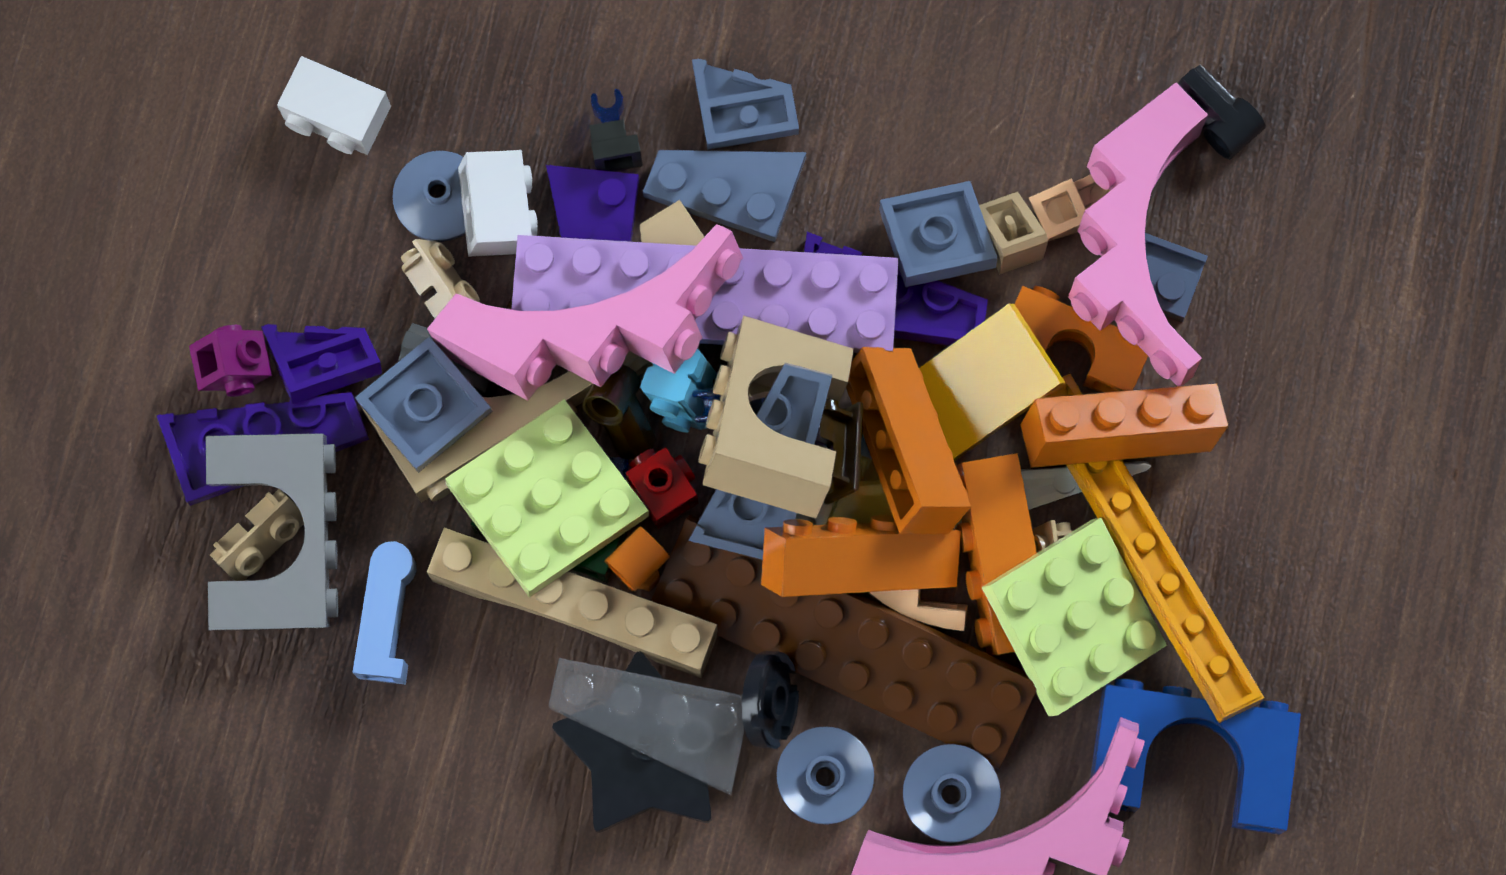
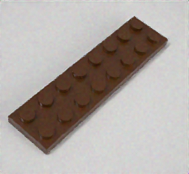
(854, 648)

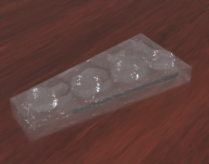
(665, 719)

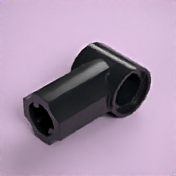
(1230, 121)

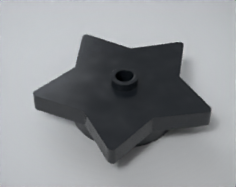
(628, 781)

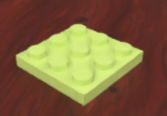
(547, 498)
(1074, 616)

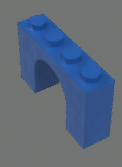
(1260, 739)

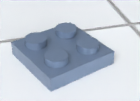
(938, 233)
(423, 404)

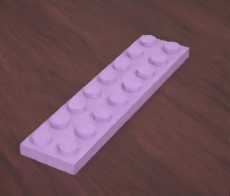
(812, 293)

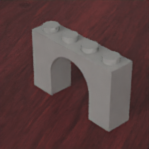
(302, 592)

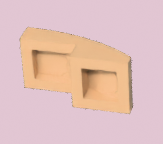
(1064, 205)
(938, 614)

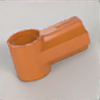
(638, 561)

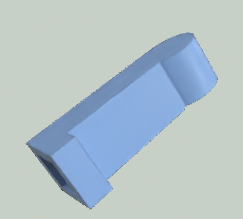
(388, 574)

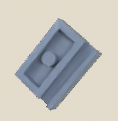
(1173, 274)

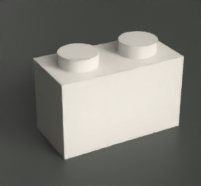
(333, 107)
(495, 201)

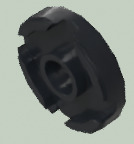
(769, 700)

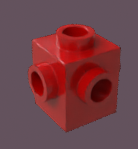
(674, 497)

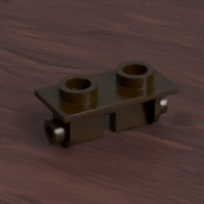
(842, 433)

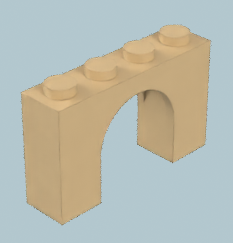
(743, 451)

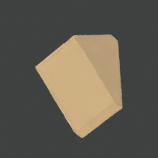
(1014, 232)

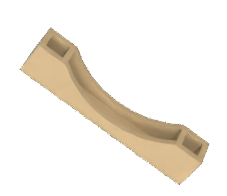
(578, 602)

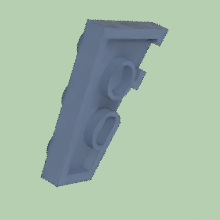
(728, 187)

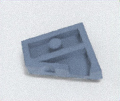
(741, 107)

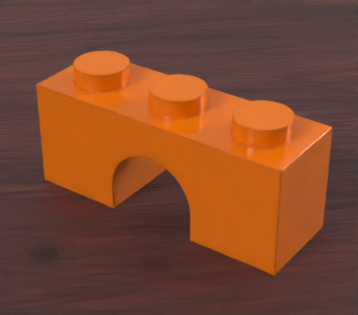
(1113, 359)

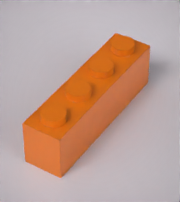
(1123, 425)
(906, 442)
(995, 536)
(856, 558)

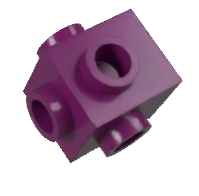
(230, 360)

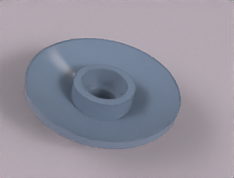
(419, 212)
(831, 750)
(958, 768)

